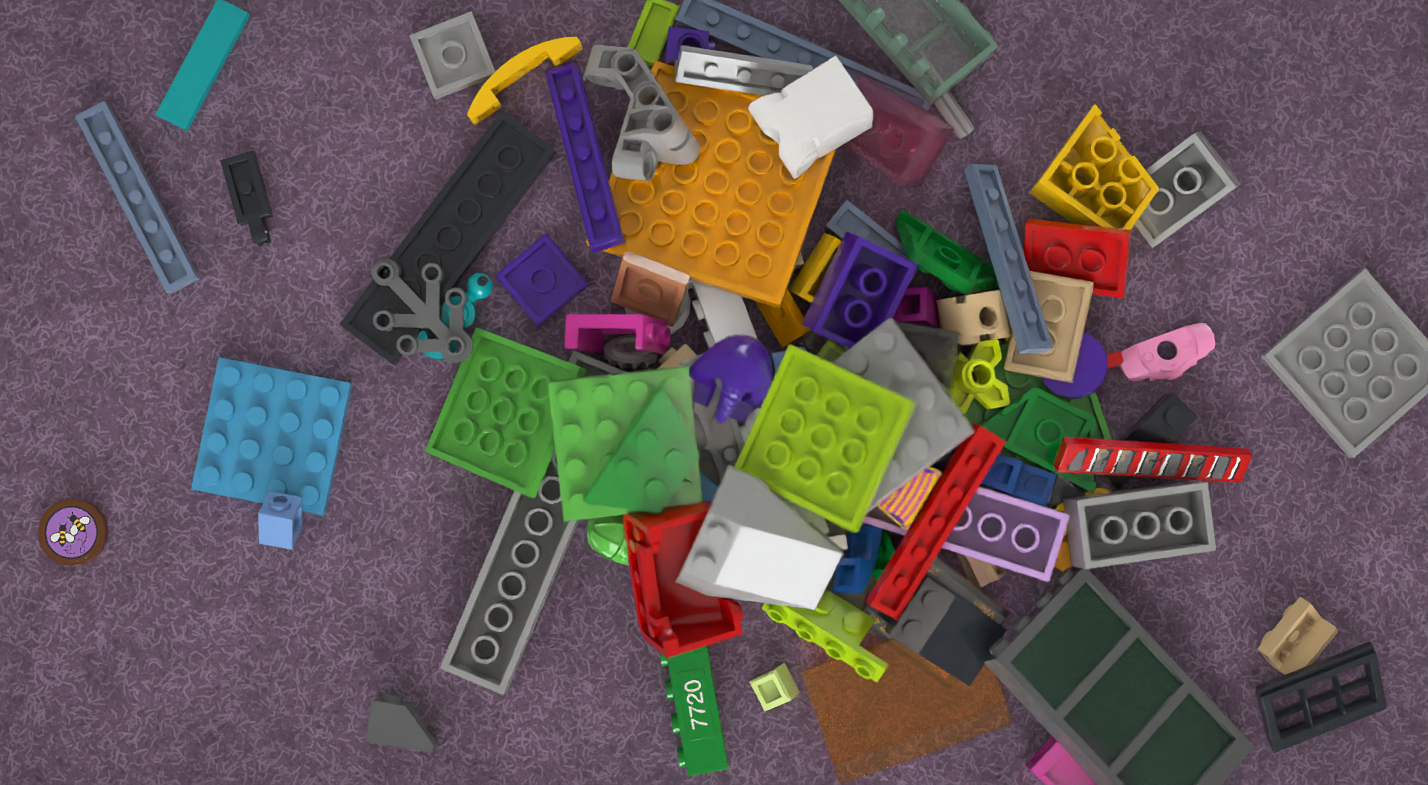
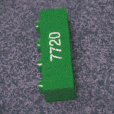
(697, 712)

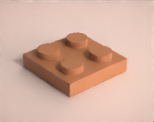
(650, 287)

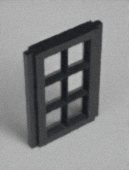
(1310, 675)

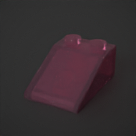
(902, 135)

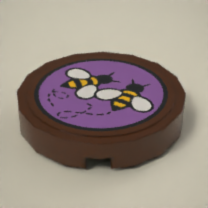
(73, 532)

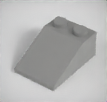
(1188, 183)

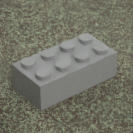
(1139, 524)

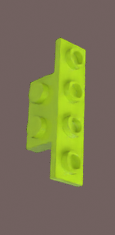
(836, 628)

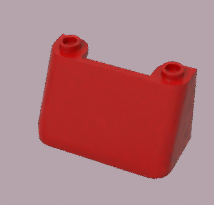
(669, 613)

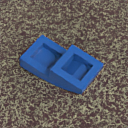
(1020, 480)
(857, 567)

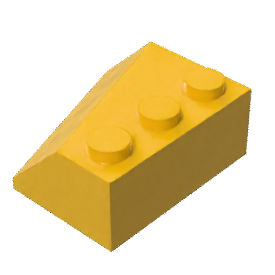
(1096, 178)

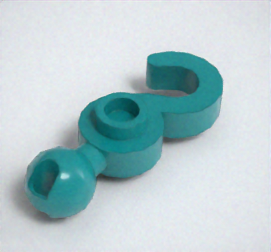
(475, 291)

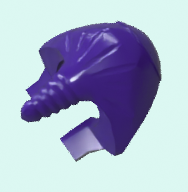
(744, 374)

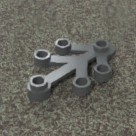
(426, 314)

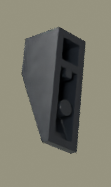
(1160, 424)

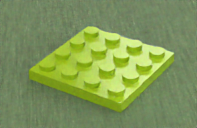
(824, 437)

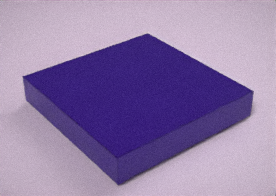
(542, 280)

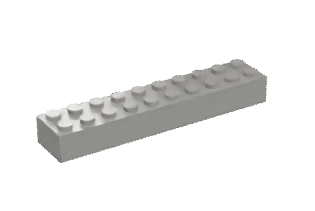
(515, 578)

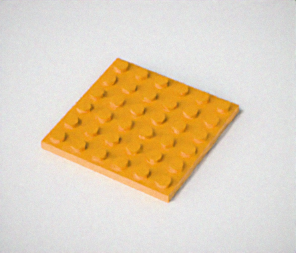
(732, 212)

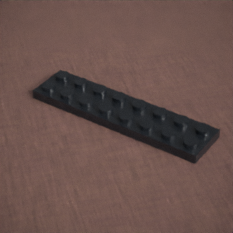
(454, 228)

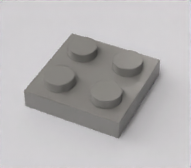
(453, 55)

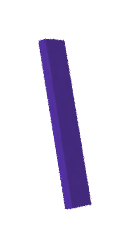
(585, 157)

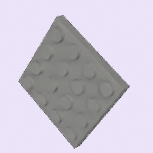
(1354, 363)
(936, 421)

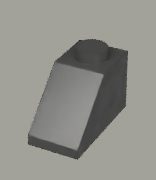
(398, 724)

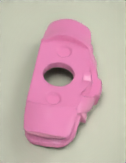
(1191, 344)

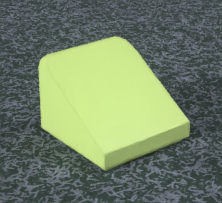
(775, 687)

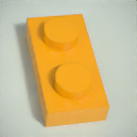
(786, 321)

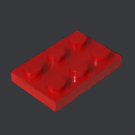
(1079, 253)

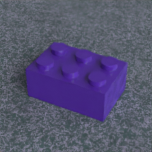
(858, 291)

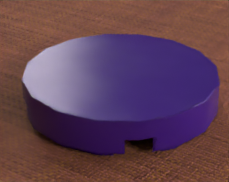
(1089, 371)

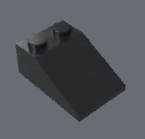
(946, 631)

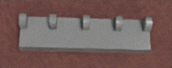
(735, 71)

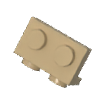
(1297, 638)

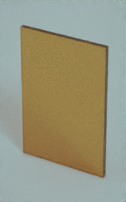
(903, 714)

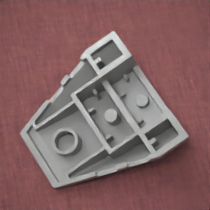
(758, 548)

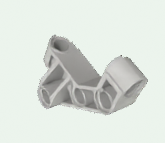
(652, 124)

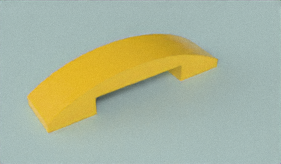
(556, 50)

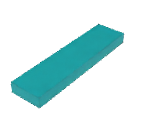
(202, 64)

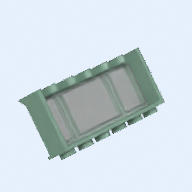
(926, 40)

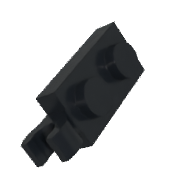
(248, 194)

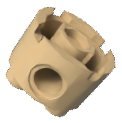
(975, 316)

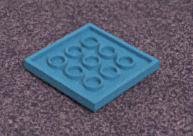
(271, 434)

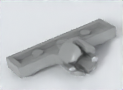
(720, 439)

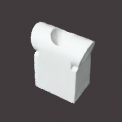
(813, 115)

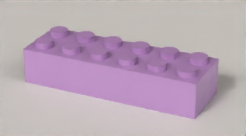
(999, 532)

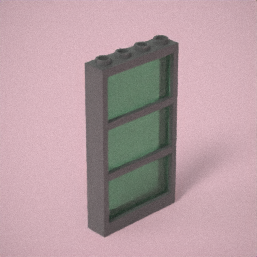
(1113, 691)

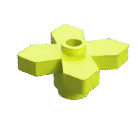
(977, 378)

